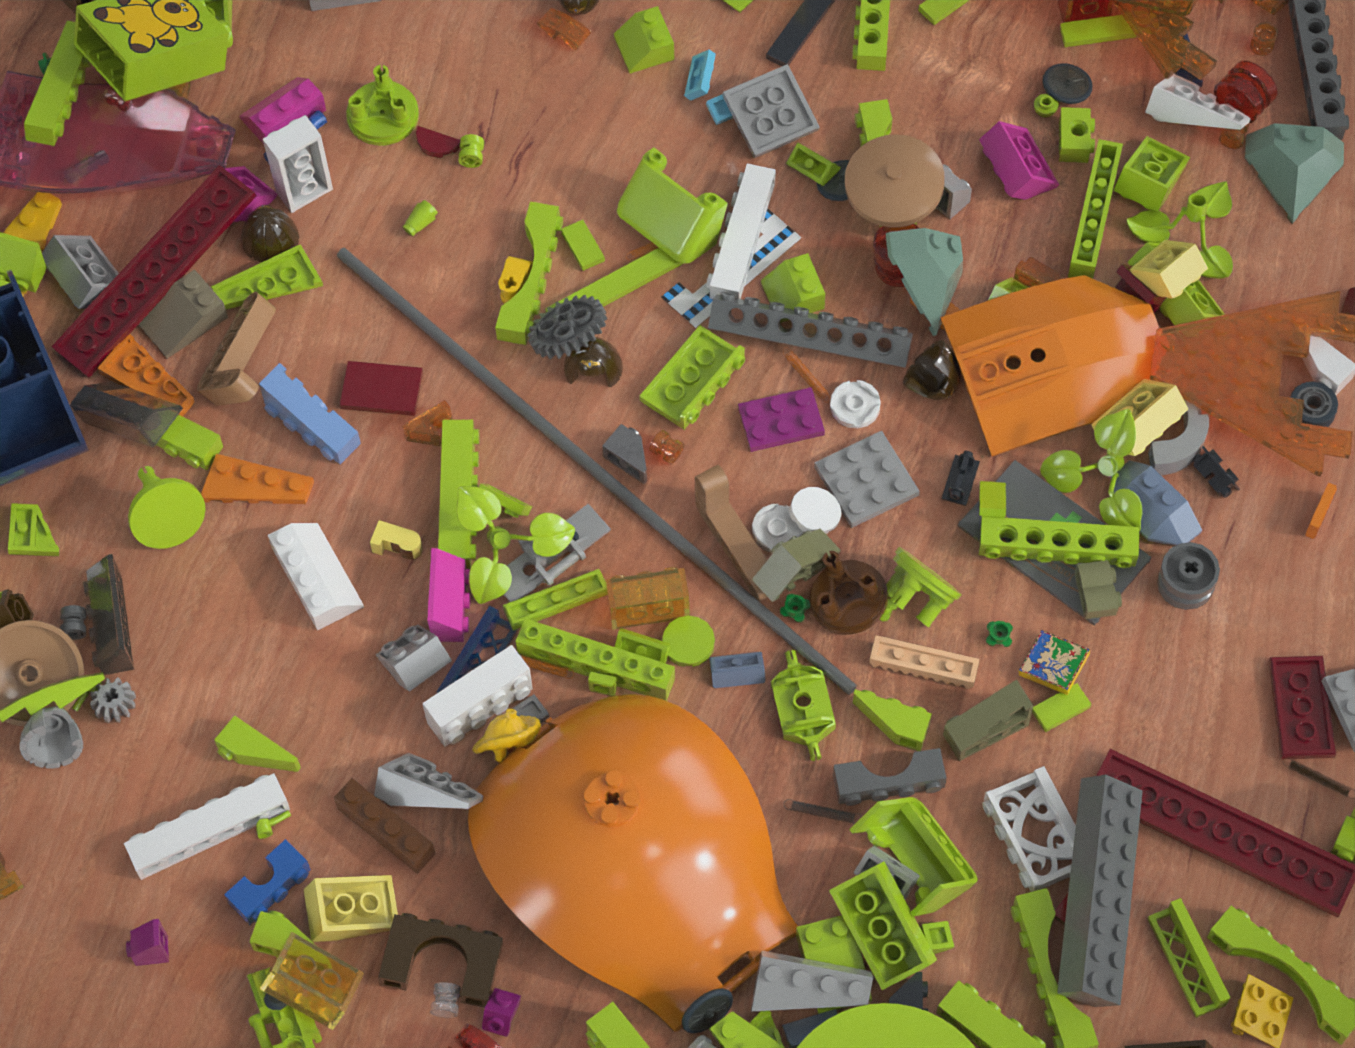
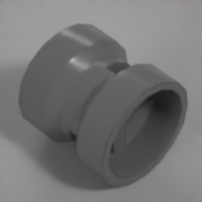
(73, 621)

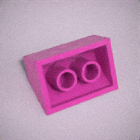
(288, 103)
(1017, 161)
(448, 596)

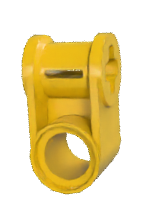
(513, 277)

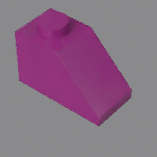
(148, 944)

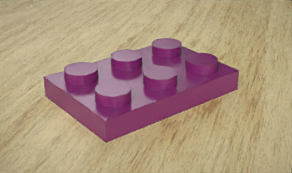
(781, 419)

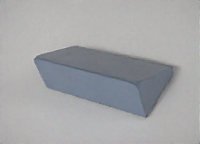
(737, 670)
(798, 1030)

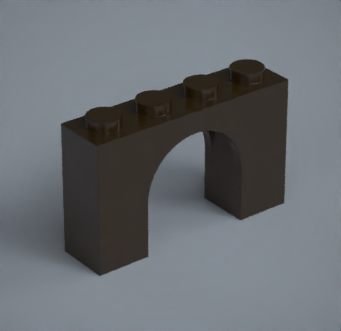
(412, 935)

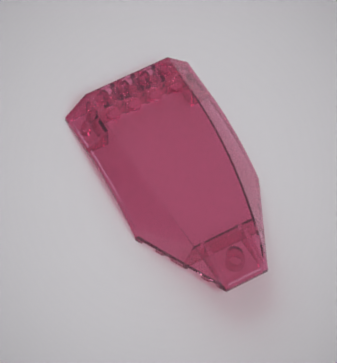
(146, 147)

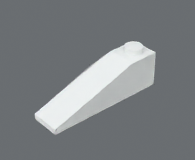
(1181, 102)

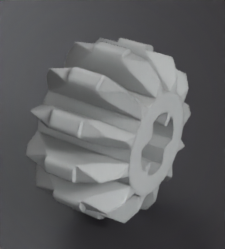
(106, 704)

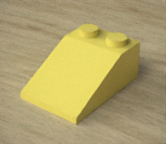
(349, 906)

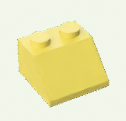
(1170, 268)

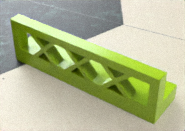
(1198, 953)

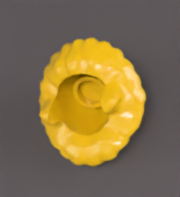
(507, 732)

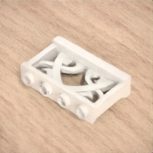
(1043, 794)

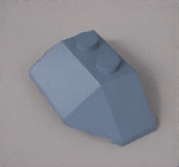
(1165, 511)

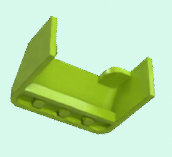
(920, 846)

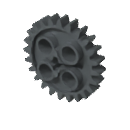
(567, 327)

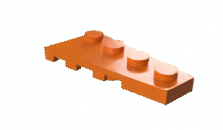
(135, 368)
(251, 482)

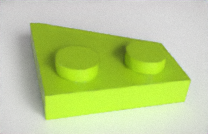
(30, 532)

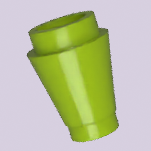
(420, 217)

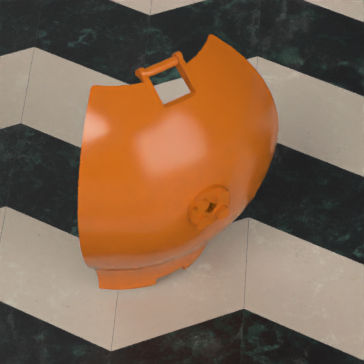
(639, 889)

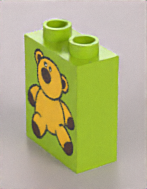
(151, 43)

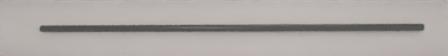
(599, 473)

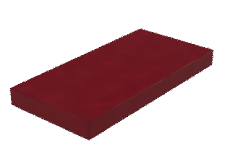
(1301, 707)

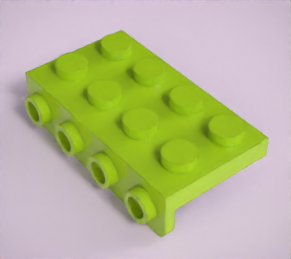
(693, 377)

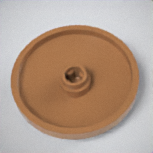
(894, 180)
(34, 657)

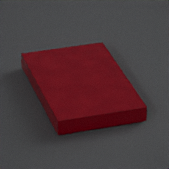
(381, 388)

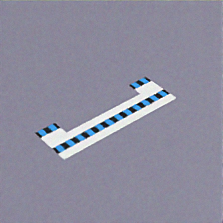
(775, 241)

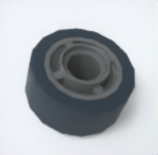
(1322, 398)

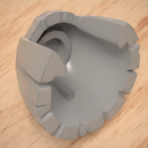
(51, 738)

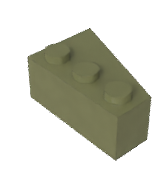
(794, 560)
(989, 721)

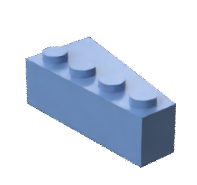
(307, 415)

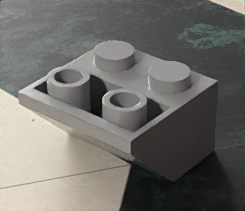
(413, 657)

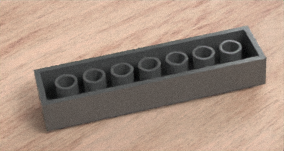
(1100, 891)

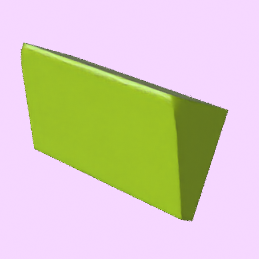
(812, 164)

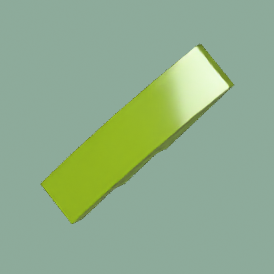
(60, 692)

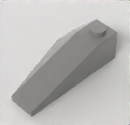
(418, 784)

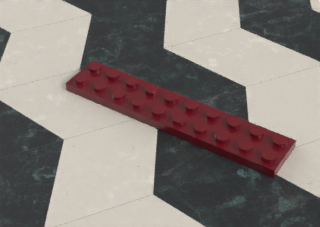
(154, 271)
(1235, 837)

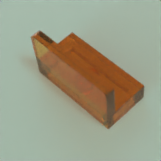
(1035, 273)

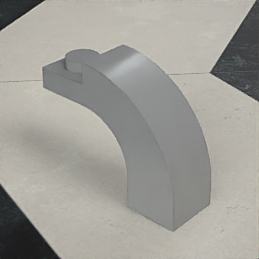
(1178, 453)

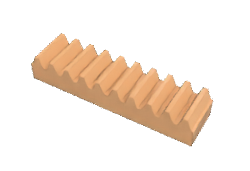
(924, 661)

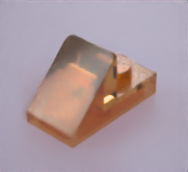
(423, 427)

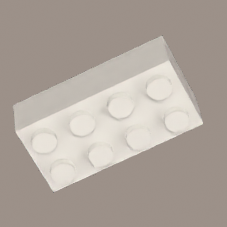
(298, 163)
(478, 696)

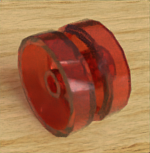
(1246, 89)

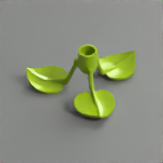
(1209, 201)
(1118, 436)
(492, 579)

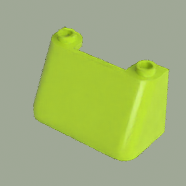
(669, 213)

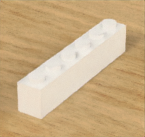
(742, 231)
(206, 826)

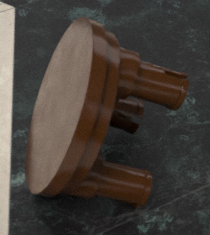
(848, 595)

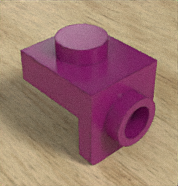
(500, 1012)

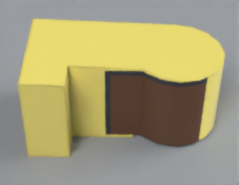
(396, 540)

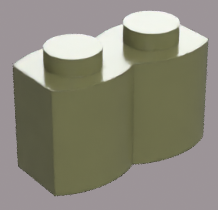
(1097, 589)

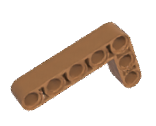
(224, 377)
(726, 526)

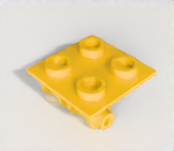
(1262, 1012)

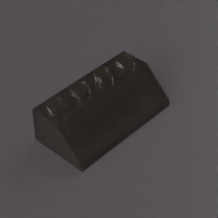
(125, 411)
(109, 617)

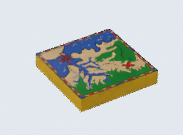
(1054, 662)

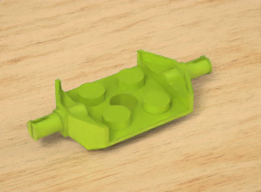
(809, 723)

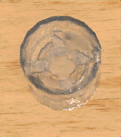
(445, 1000)

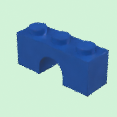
(288, 869)

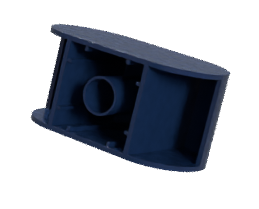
(34, 410)

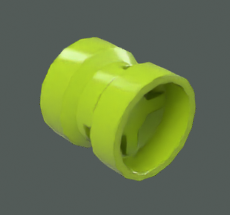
(471, 149)

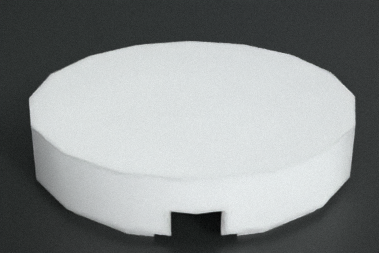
(855, 404)
(815, 509)
(774, 525)

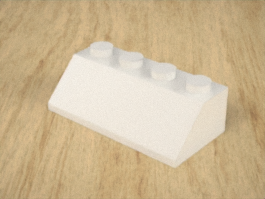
(315, 573)

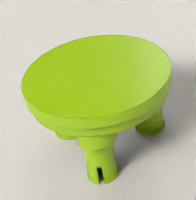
(382, 111)
(165, 511)
(914, 576)

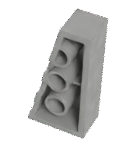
(803, 983)

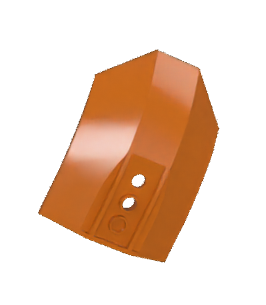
(1094, 349)

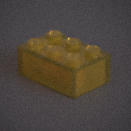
(647, 598)
(312, 981)

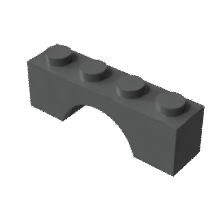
(858, 784)

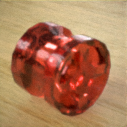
(113, 98)

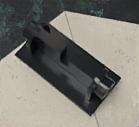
(1210, 463)
(961, 478)

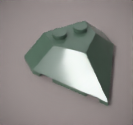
(1294, 162)
(930, 268)

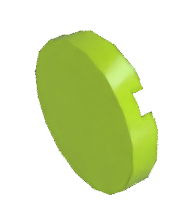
(690, 641)

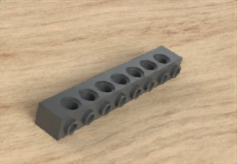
(1315, 56)
(722, 320)

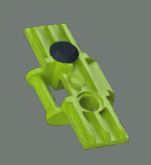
(293, 1026)

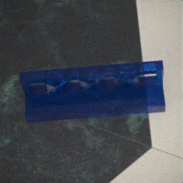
(476, 643)

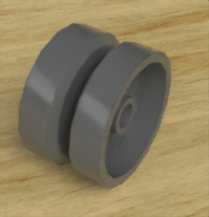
(1188, 575)

